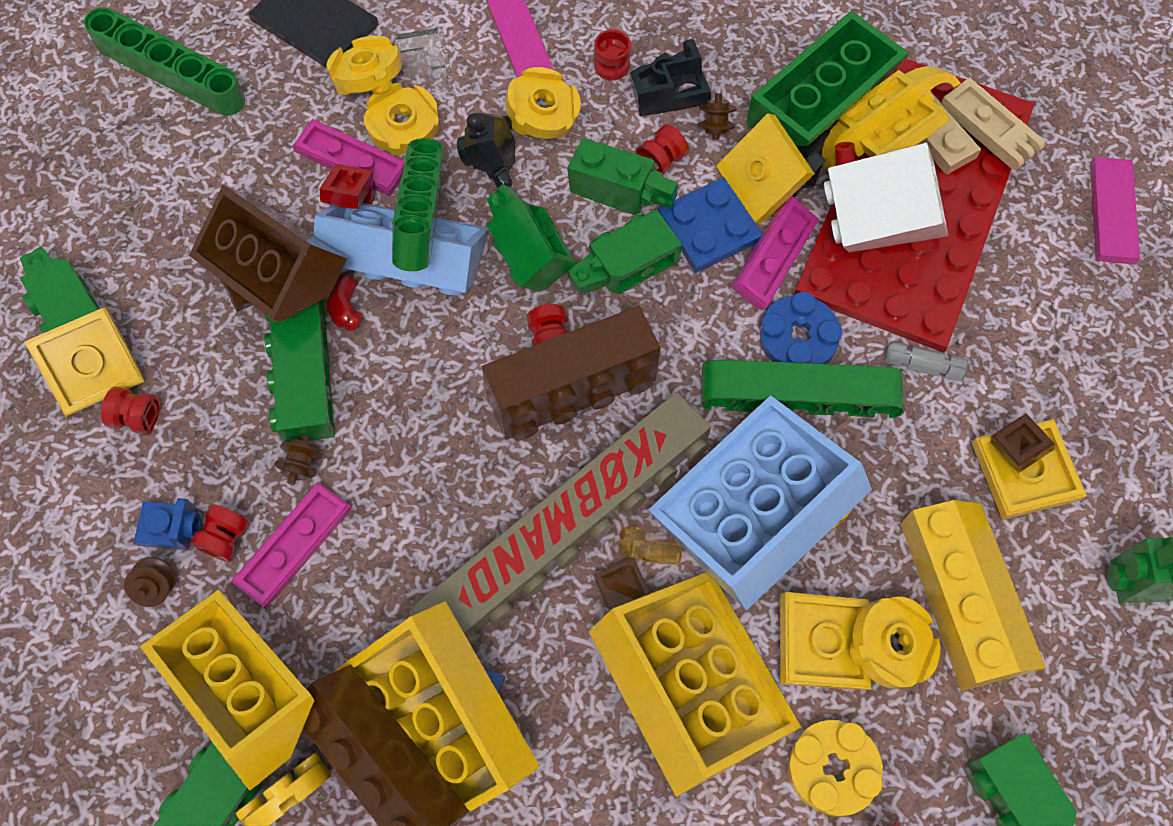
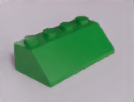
(827, 79)

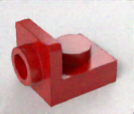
(348, 187)

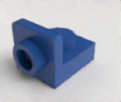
(167, 524)

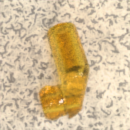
(648, 551)

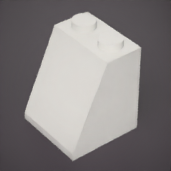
(886, 200)

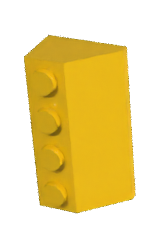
(971, 593)
(232, 686)

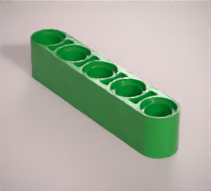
(165, 61)
(417, 205)
(803, 386)

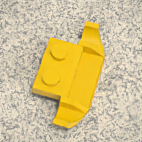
(892, 115)

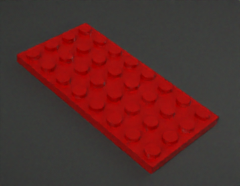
(918, 284)

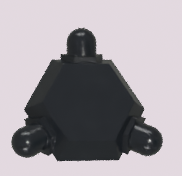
(488, 146)

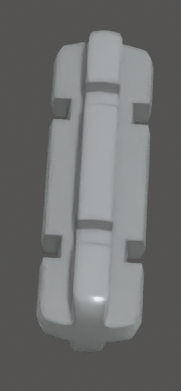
(926, 360)

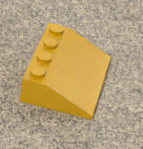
(692, 680)
(447, 705)

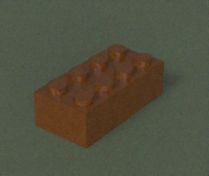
(572, 373)

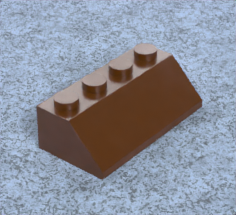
(265, 255)
(377, 755)

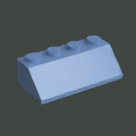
(366, 242)

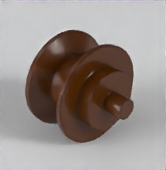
(717, 116)
(298, 459)
(149, 581)

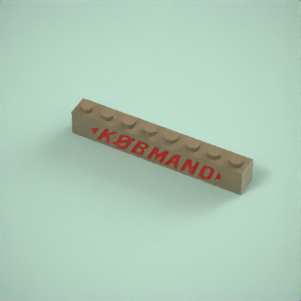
(570, 517)

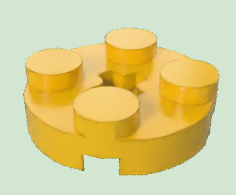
(365, 66)
(539, 121)
(396, 136)
(873, 648)
(822, 791)
(285, 793)

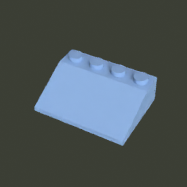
(761, 500)

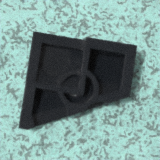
(658, 83)

